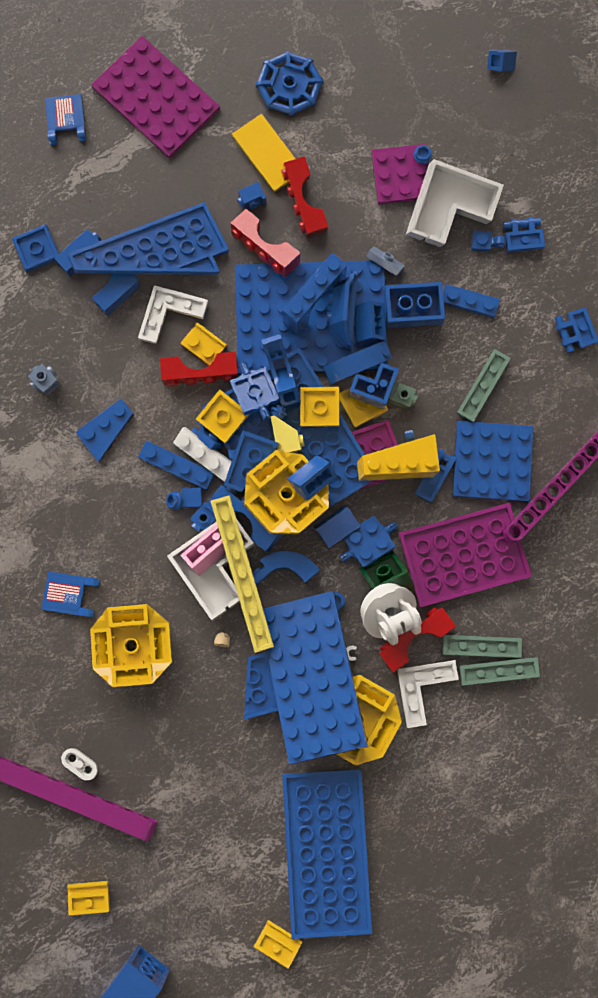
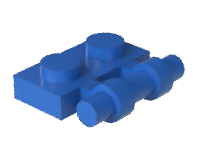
(524, 240)
(582, 329)

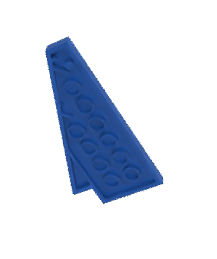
(170, 245)

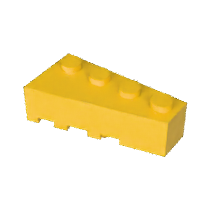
(402, 461)

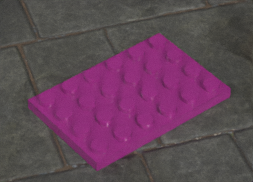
(155, 97)
(463, 555)

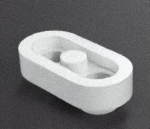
(79, 765)

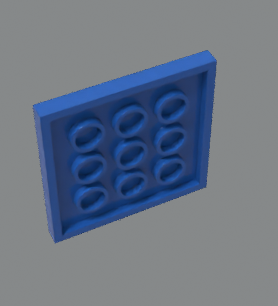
(492, 461)

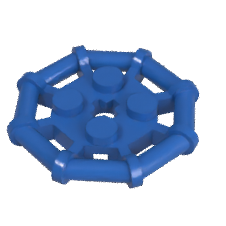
(289, 93)

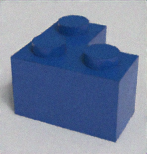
(375, 391)

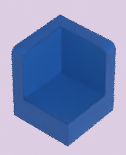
(502, 60)

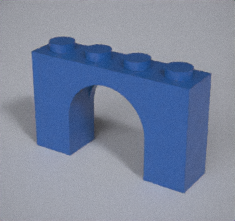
(329, 275)
(115, 291)

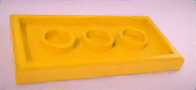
(264, 150)

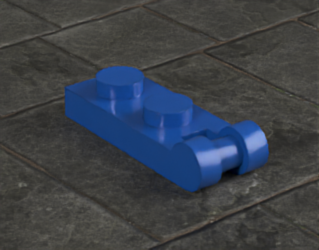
(430, 486)

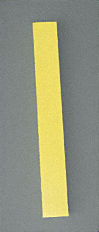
(242, 574)

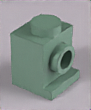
(396, 398)

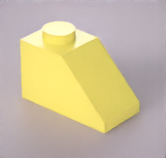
(287, 436)

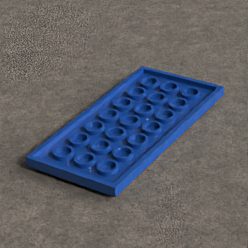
(313, 679)
(326, 854)

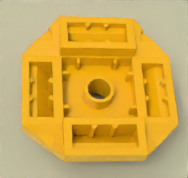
(265, 500)
(110, 640)
(380, 720)

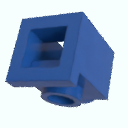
(251, 196)
(206, 510)

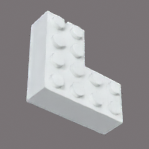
(448, 192)
(213, 587)

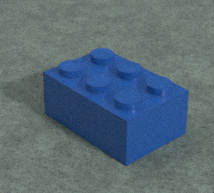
(414, 305)

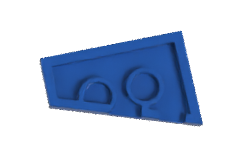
(102, 430)
(248, 454)
(260, 691)

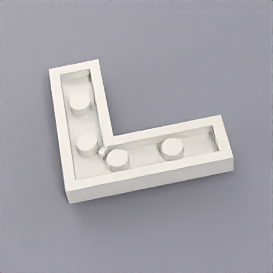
(163, 300)
(410, 681)

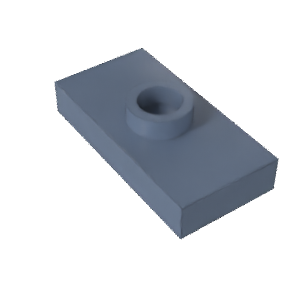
(385, 260)

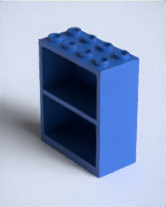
(139, 977)

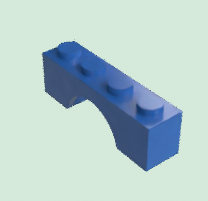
(259, 533)

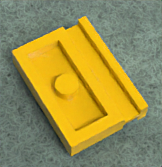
(203, 344)
(88, 898)
(277, 944)

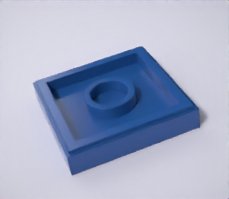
(35, 248)

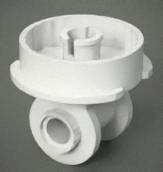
(390, 612)

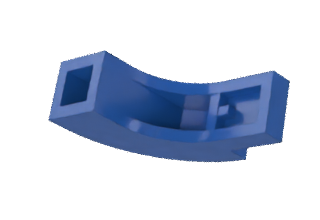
(357, 362)
(281, 370)
(286, 560)

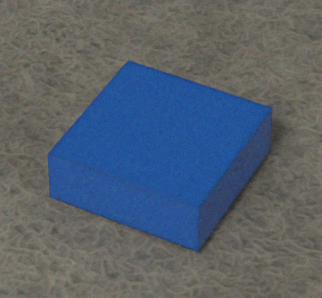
(191, 497)

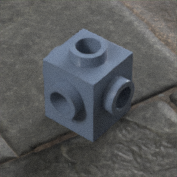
(43, 379)

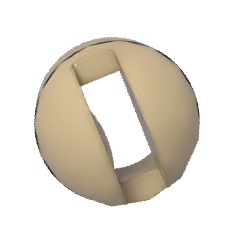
(222, 640)

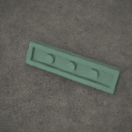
(483, 385)
(482, 646)
(499, 671)

